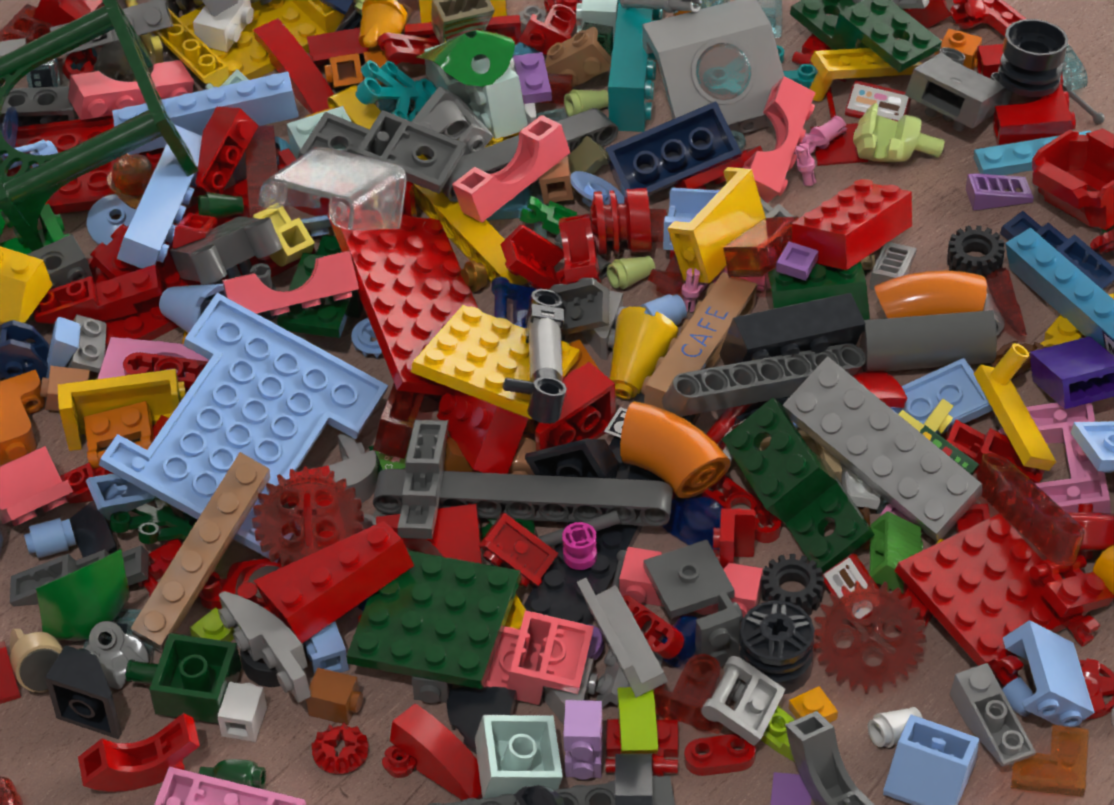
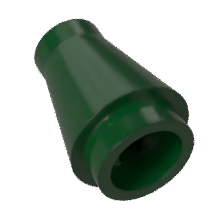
(220, 205)

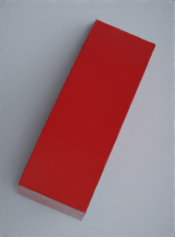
(977, 444)
(437, 752)

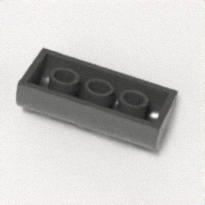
(928, 341)

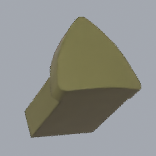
(587, 157)

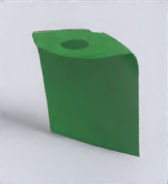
(457, 55)
(84, 598)

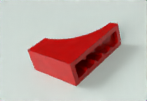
(455, 534)

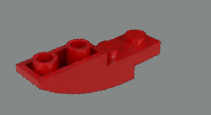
(101, 300)

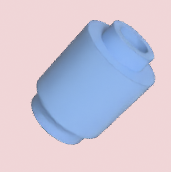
(668, 305)
(50, 537)

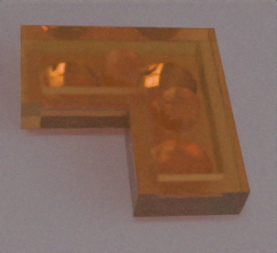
(1057, 772)

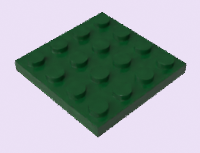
(436, 621)

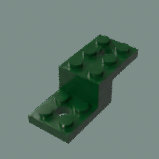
(868, 25)
(328, 317)
(797, 486)

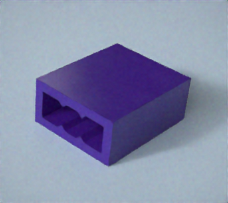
(1074, 372)

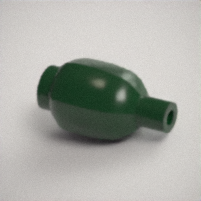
(237, 771)

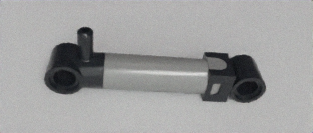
(543, 334)

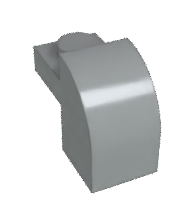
(356, 467)

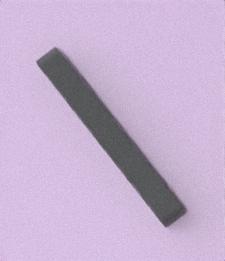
(539, 496)

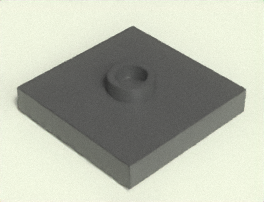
(688, 578)

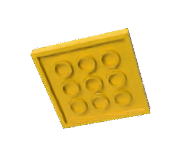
(478, 353)

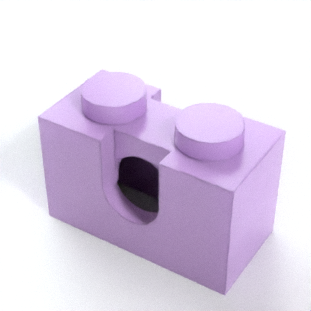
(583, 739)

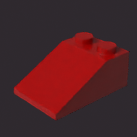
(585, 410)

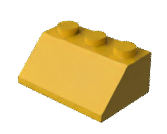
(22, 285)

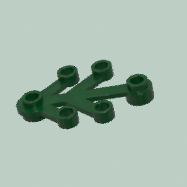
(150, 520)

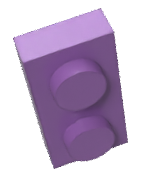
(533, 77)

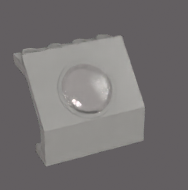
(718, 56)

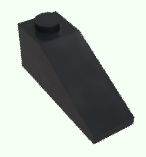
(633, 779)

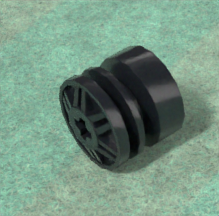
(1032, 58)
(779, 643)

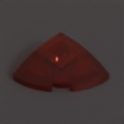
(1003, 294)

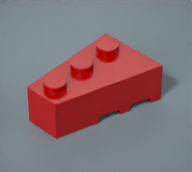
(482, 430)

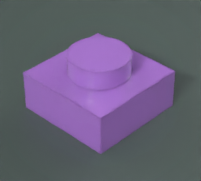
(797, 261)

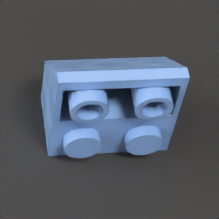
(931, 764)

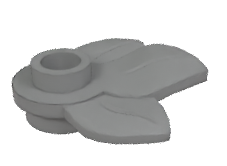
(117, 654)

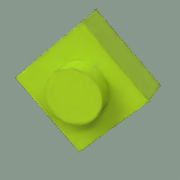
(212, 628)

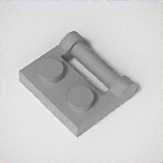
(753, 706)

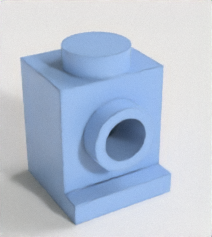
(327, 650)

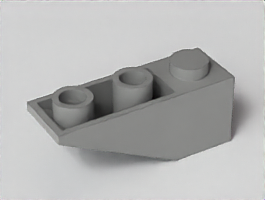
(990, 715)

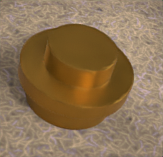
(474, 275)

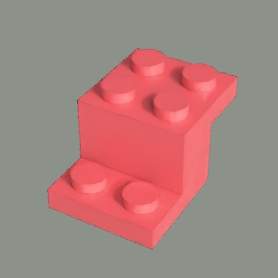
(28, 485)
(539, 655)

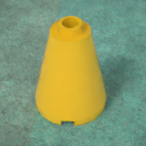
(637, 348)

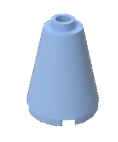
(187, 303)

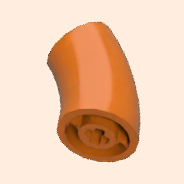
(932, 293)
(671, 449)

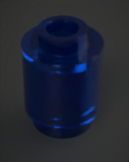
(687, 627)

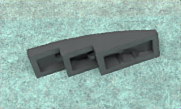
(423, 479)
(24, 584)

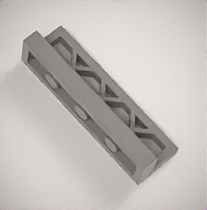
(624, 638)

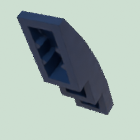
(1072, 249)

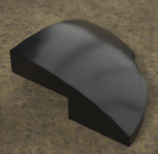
(469, 705)

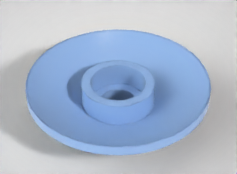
(588, 183)
(99, 218)
(317, 225)

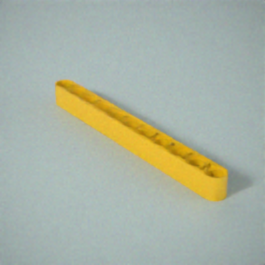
(474, 239)

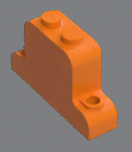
(17, 400)

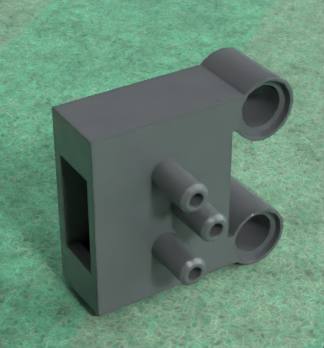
(956, 90)
(224, 248)

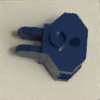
(18, 355)

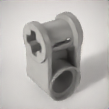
(446, 120)

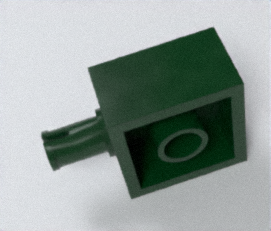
(189, 676)

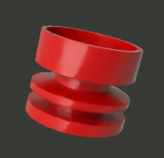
(622, 221)

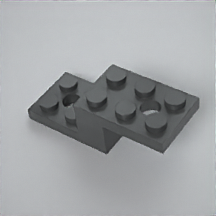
(395, 142)

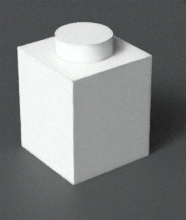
(242, 711)

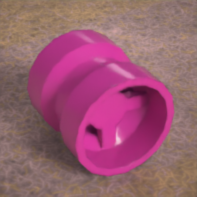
(579, 545)

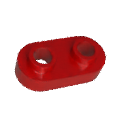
(720, 755)

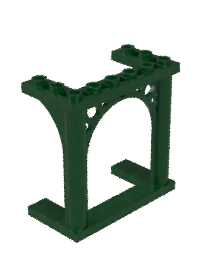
(29, 190)

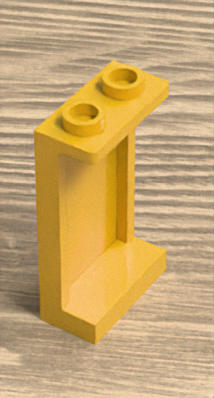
(721, 221)
(91, 397)

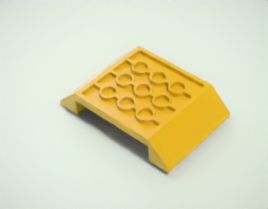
(215, 66)

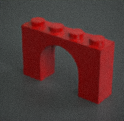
(1030, 120)

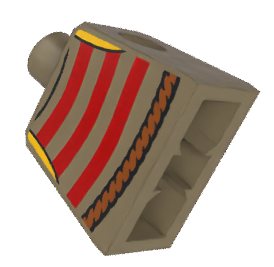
(458, 17)

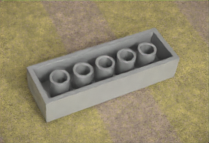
(883, 449)

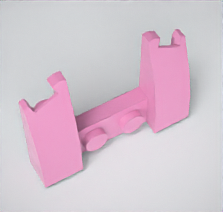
(1086, 482)
(191, 788)

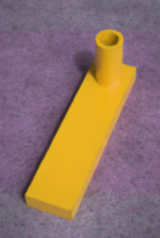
(849, 64)
(1012, 411)

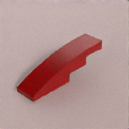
(289, 56)

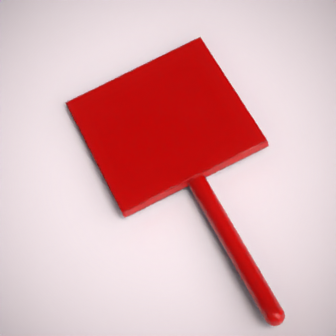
(842, 148)

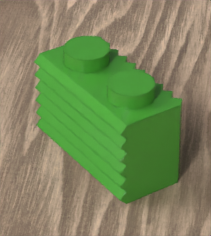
(893, 542)

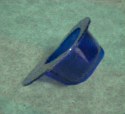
(694, 519)

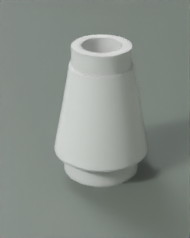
(887, 727)

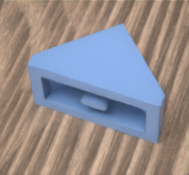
(116, 494)

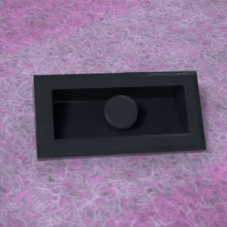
(92, 531)

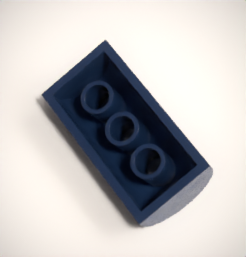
(673, 151)

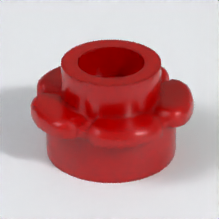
(398, 768)

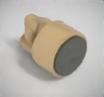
(33, 657)

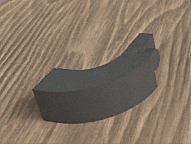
(820, 762)

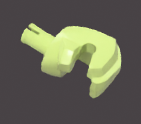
(892, 141)

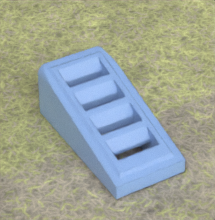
(63, 343)

